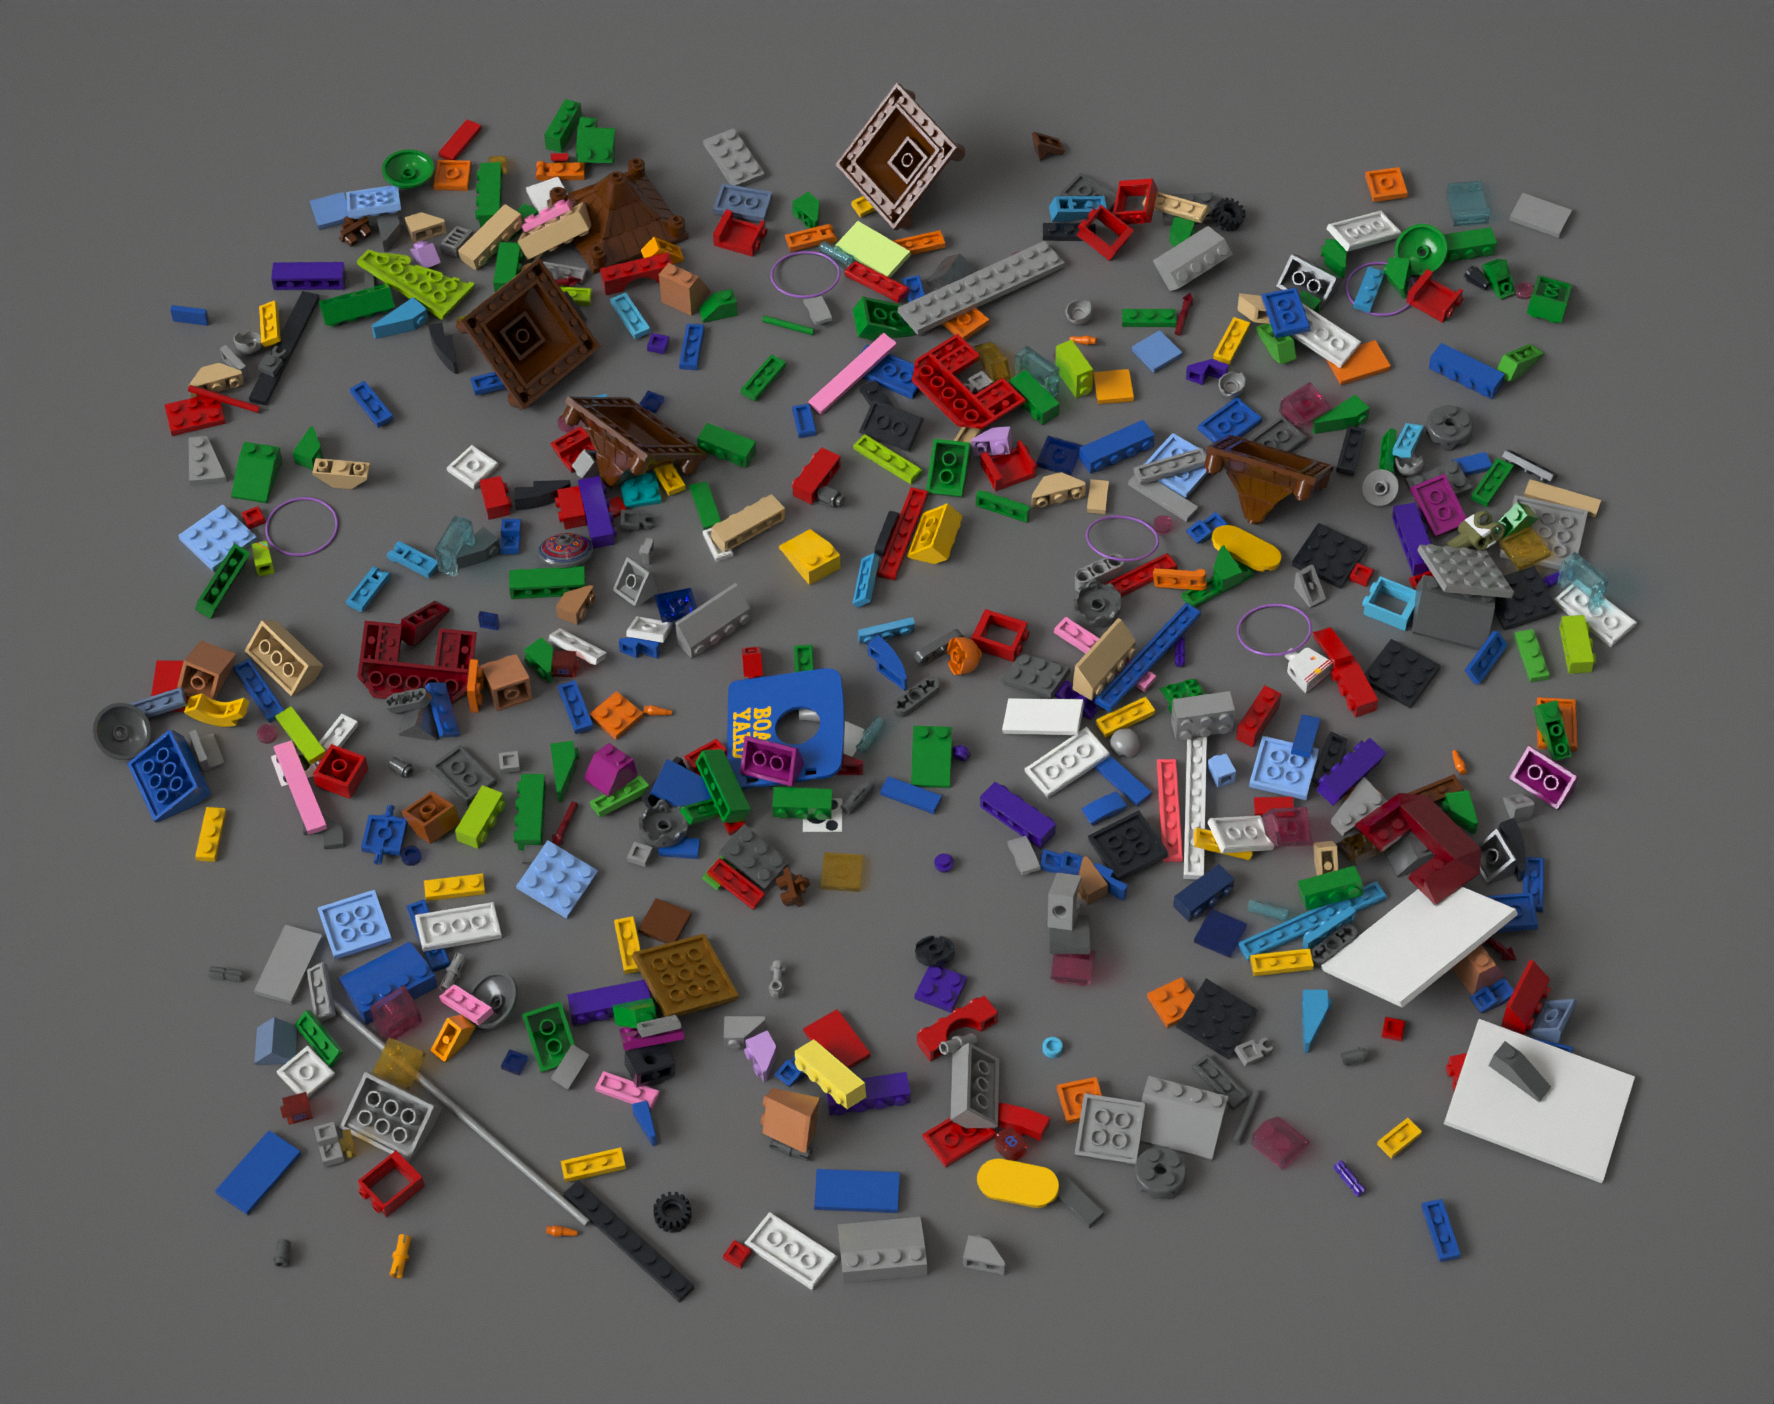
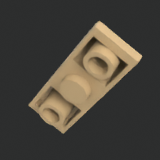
(1252, 308)
(217, 378)
(341, 473)
(1057, 489)

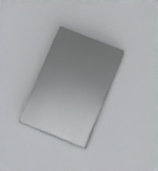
(1540, 215)

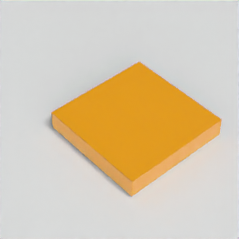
(1113, 386)

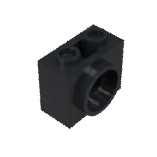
(649, 1064)

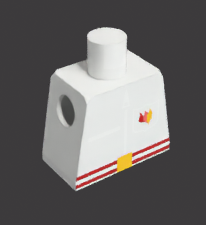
(1307, 668)

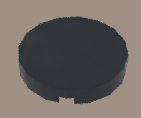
(934, 951)

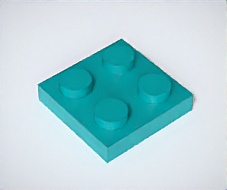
(641, 491)

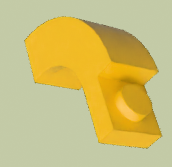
(216, 712)

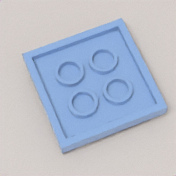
(373, 201)
(1181, 483)
(215, 535)
(1281, 771)
(557, 879)
(354, 924)

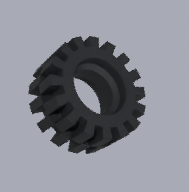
(1232, 208)
(670, 1201)

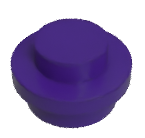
(961, 753)
(944, 862)

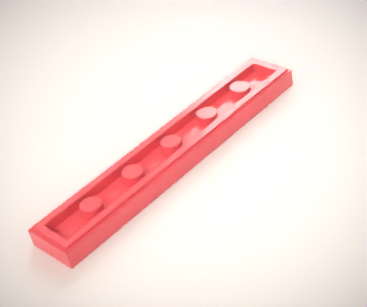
(1169, 809)

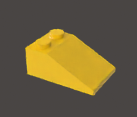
(811, 556)

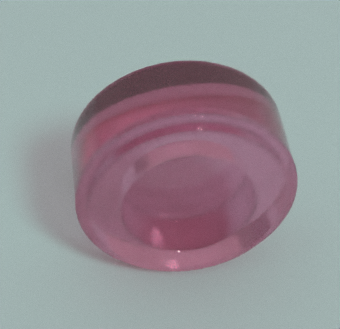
(1523, 290)
(564, 427)
(1162, 524)
(266, 733)

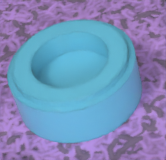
(1052, 1047)

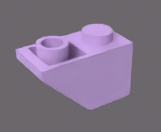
(425, 254)
(994, 441)
(762, 1052)

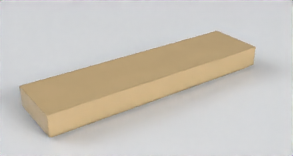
(1180, 207)
(1556, 495)

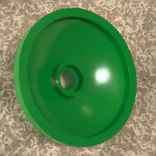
(407, 168)
(1418, 239)

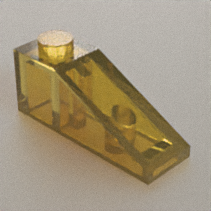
(993, 361)

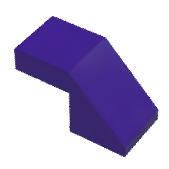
(1199, 371)
(1066, 692)

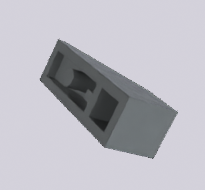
(485, 547)
(1519, 1071)

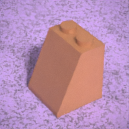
(682, 289)
(206, 670)
(507, 682)
(1478, 970)
(790, 1118)

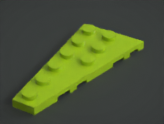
(429, 287)

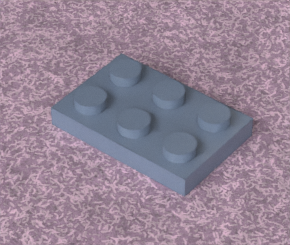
(743, 201)

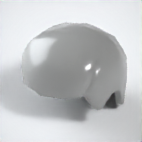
(1079, 311)
(247, 343)
(1232, 384)
(1409, 466)
(1125, 742)

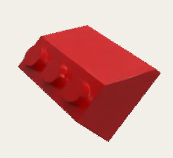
(1526, 999)

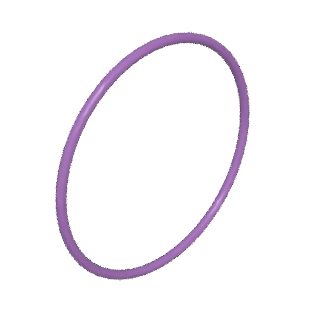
(805, 296)
(1371, 313)
(296, 499)
(1122, 559)
(1274, 654)

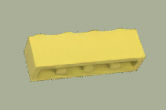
(830, 1074)

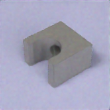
(1063, 901)

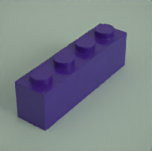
(308, 276)
(596, 512)
(1411, 535)
(1351, 771)
(1018, 814)
(598, 1003)
(880, 1093)

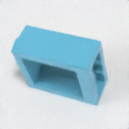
(1394, 590)

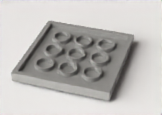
(1558, 528)
(1465, 571)

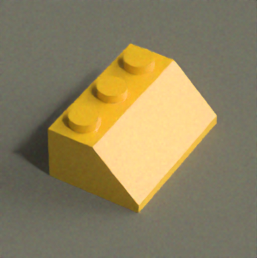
(935, 535)

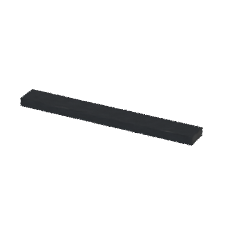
(289, 338)

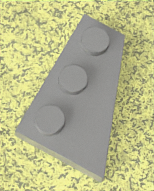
(203, 463)
(1358, 805)

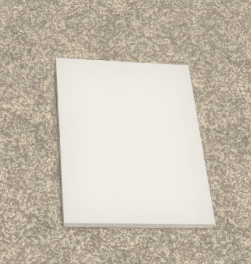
(1418, 943)
(1567, 1128)

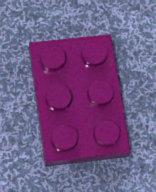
(1438, 505)
(632, 1039)

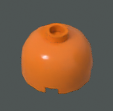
(964, 655)

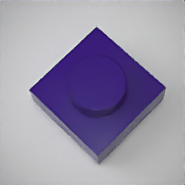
(658, 343)

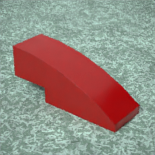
(1023, 1121)

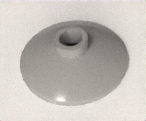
(1372, 485)

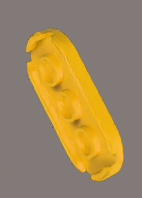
(1247, 548)
(1018, 1183)

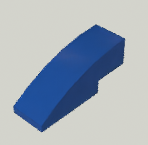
(887, 661)

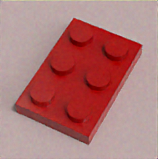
(193, 414)

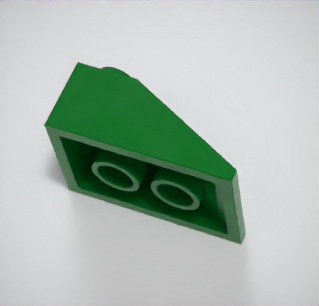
(1549, 299)
(878, 317)
(948, 467)
(256, 472)
(931, 756)
(548, 1035)

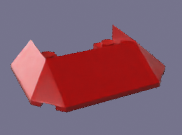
(936, 378)

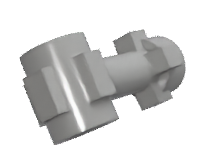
(776, 988)

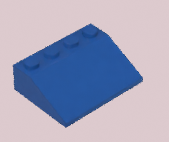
(168, 776)
(385, 975)

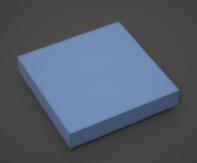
(329, 210)
(1156, 351)

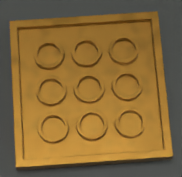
(685, 976)

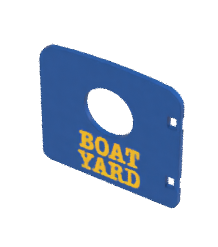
(761, 702)

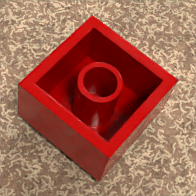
(340, 771)

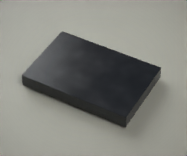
(891, 425)

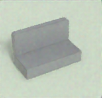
(206, 751)

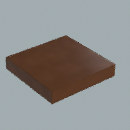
(664, 921)

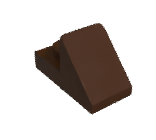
(1045, 144)

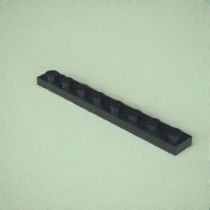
(629, 1241)

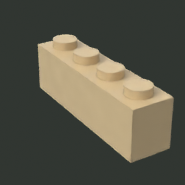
(487, 238)
(747, 523)

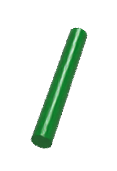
(788, 325)

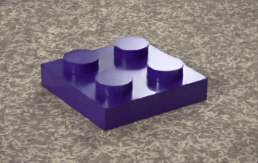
(940, 988)

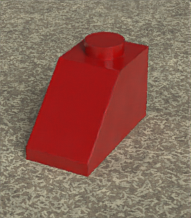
(752, 662)

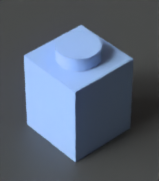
(1221, 770)

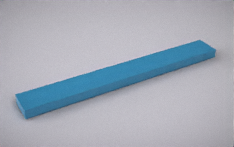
(1298, 926)

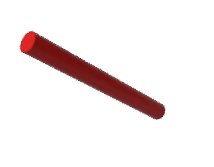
(222, 398)

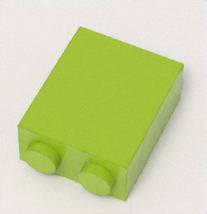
(1074, 369)

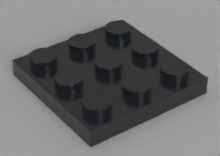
(1330, 554)
(1529, 601)
(1401, 673)
(1128, 845)
(1217, 1018)

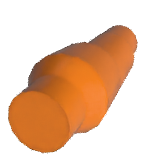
(1086, 340)
(655, 711)
(1459, 763)
(558, 1231)

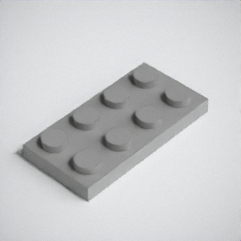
(734, 158)

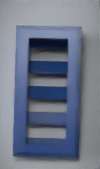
(643, 1115)

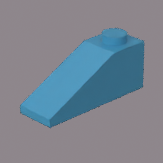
(1074, 207)
(403, 319)
(1314, 1013)

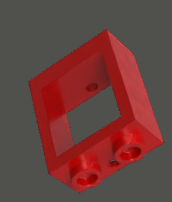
(1127, 189)
(1112, 223)
(995, 648)
(393, 1161)

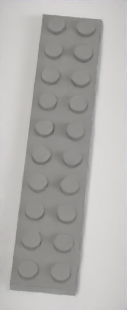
(981, 287)

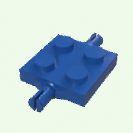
(384, 835)

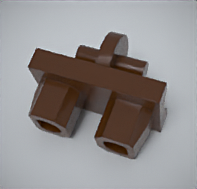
(352, 227)
(794, 885)

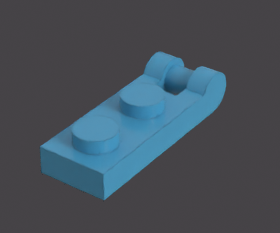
(413, 559)
(368, 589)

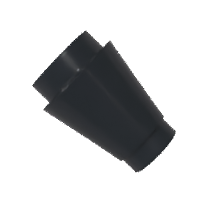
(1477, 278)

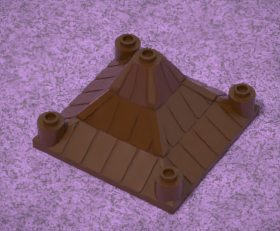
(898, 157)
(623, 217)
(529, 334)
(629, 438)
(1265, 474)

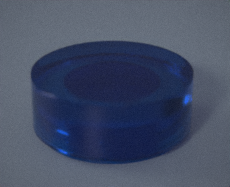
(410, 855)

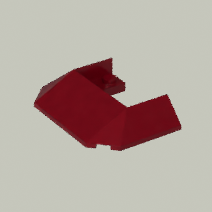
(385, 675)
(1455, 852)

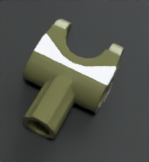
(1476, 533)

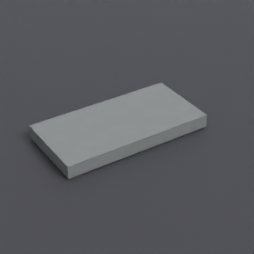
(288, 964)

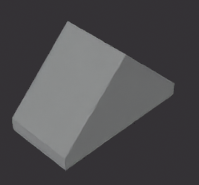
(1309, 586)
(1519, 807)

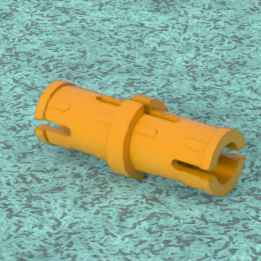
(400, 1256)

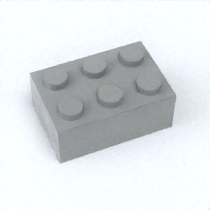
(1202, 715)

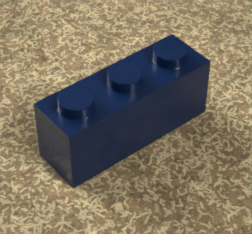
(1204, 893)

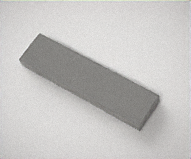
(1170, 466)
(1166, 498)

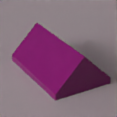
(770, 761)
(1544, 777)

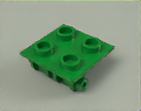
(1181, 690)

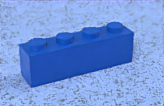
(1466, 371)
(1116, 446)

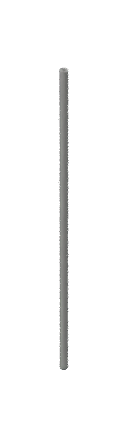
(470, 1122)

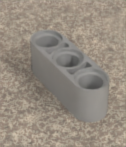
(1103, 570)

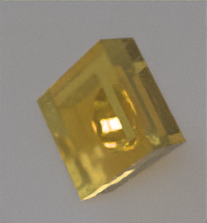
(502, 159)
(347, 1143)

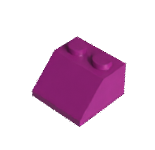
(610, 770)

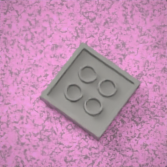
(1110, 1129)

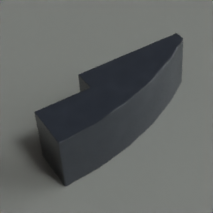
(443, 346)
(539, 495)
(1514, 839)

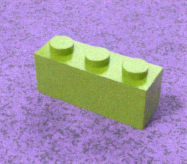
(1577, 644)
(480, 817)

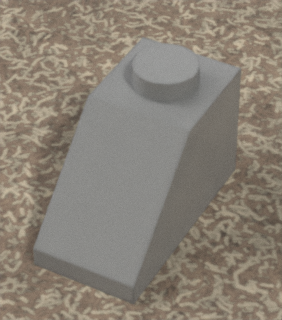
(586, 464)
(741, 1028)
(982, 1256)

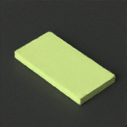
(873, 249)

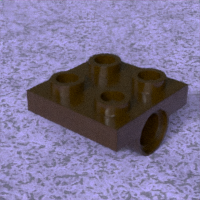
(1358, 848)

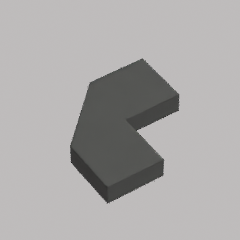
(332, 836)

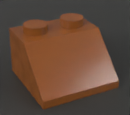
(431, 817)

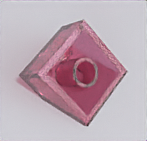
(1304, 405)
(1288, 827)
(1073, 968)
(396, 1014)
(1278, 1141)

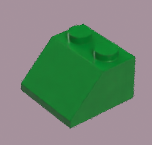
(596, 145)

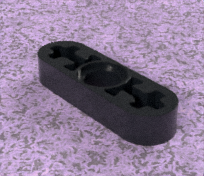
(886, 533)

